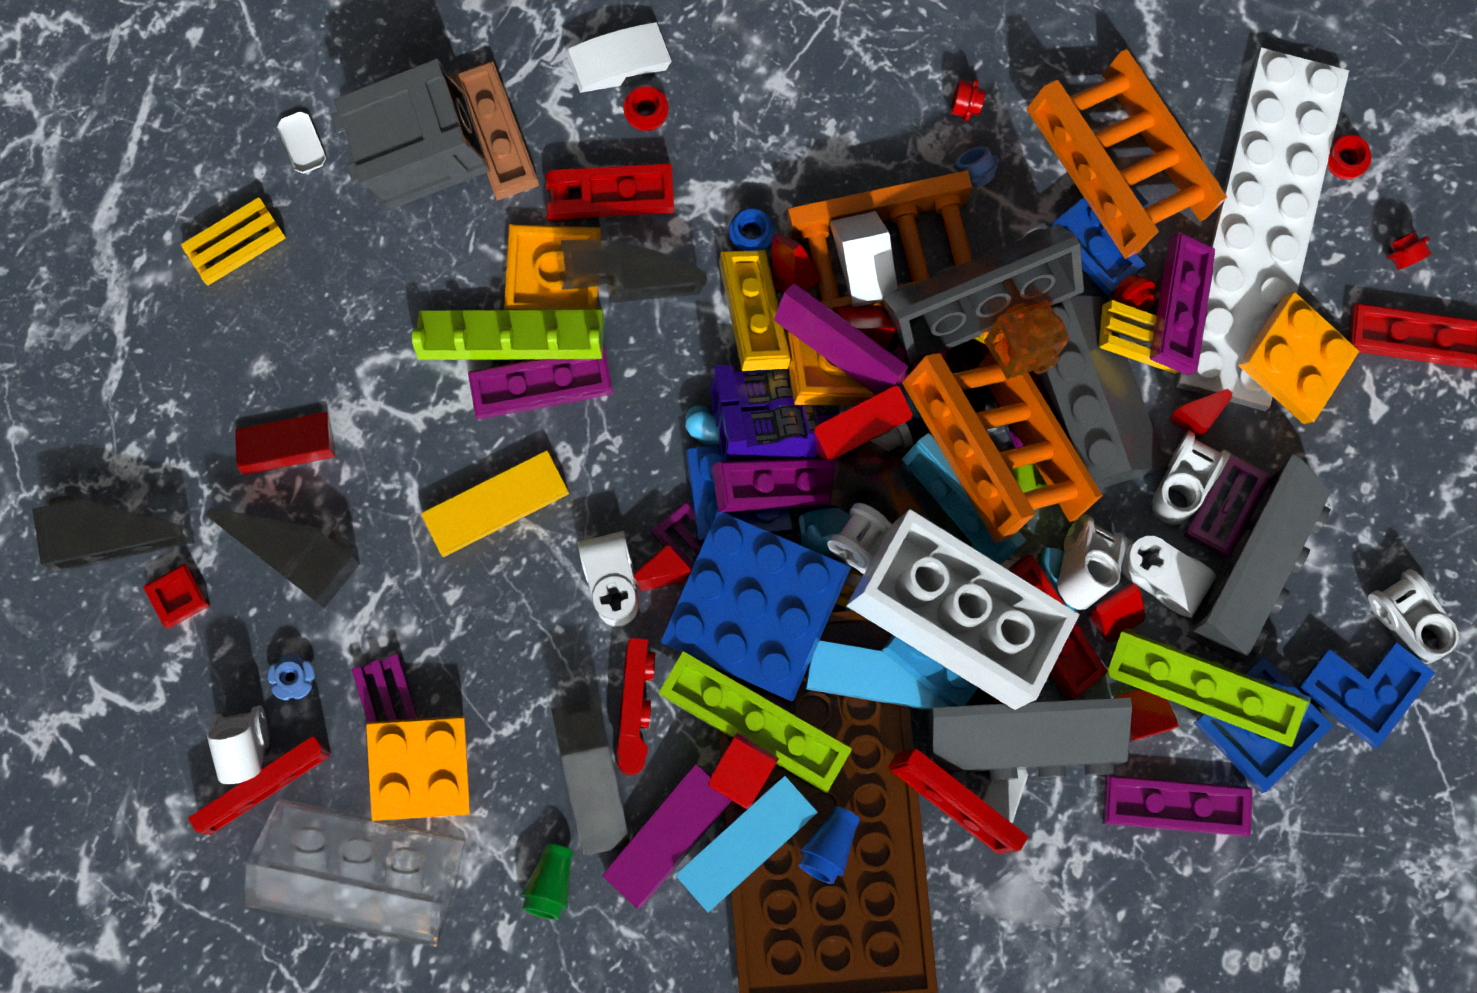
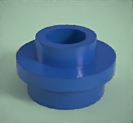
(754, 218)

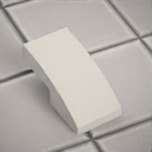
(618, 55)

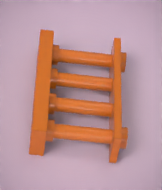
(1095, 173)
(898, 203)
(975, 458)

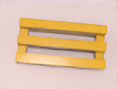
(225, 227)
(1131, 323)

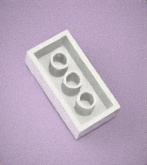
(963, 610)

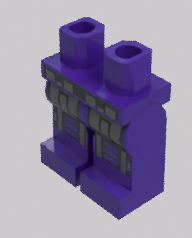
(759, 416)

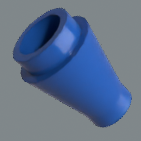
(830, 846)

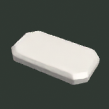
(301, 142)
(1005, 795)

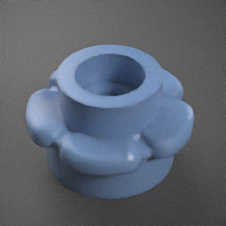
(980, 165)
(303, 680)

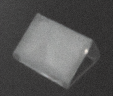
(1018, 896)

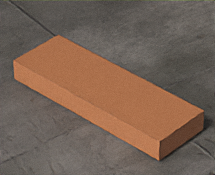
(497, 131)

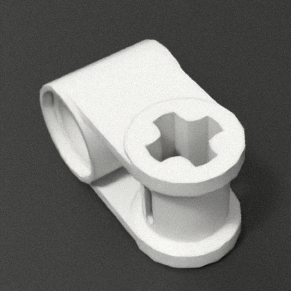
(1192, 473)
(862, 550)
(1089, 563)
(609, 571)
(1173, 577)
(1413, 614)
(238, 744)

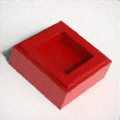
(176, 596)

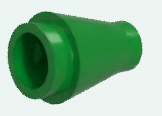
(549, 884)

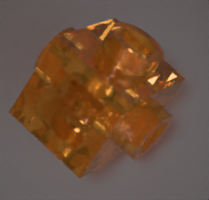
(1027, 339)

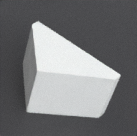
(865, 257)

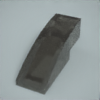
(626, 270)

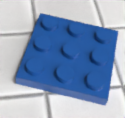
(755, 605)

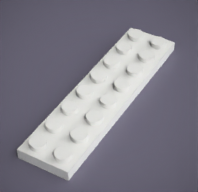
(1266, 213)

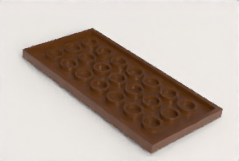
(875, 919)

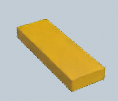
(752, 310)
(494, 504)

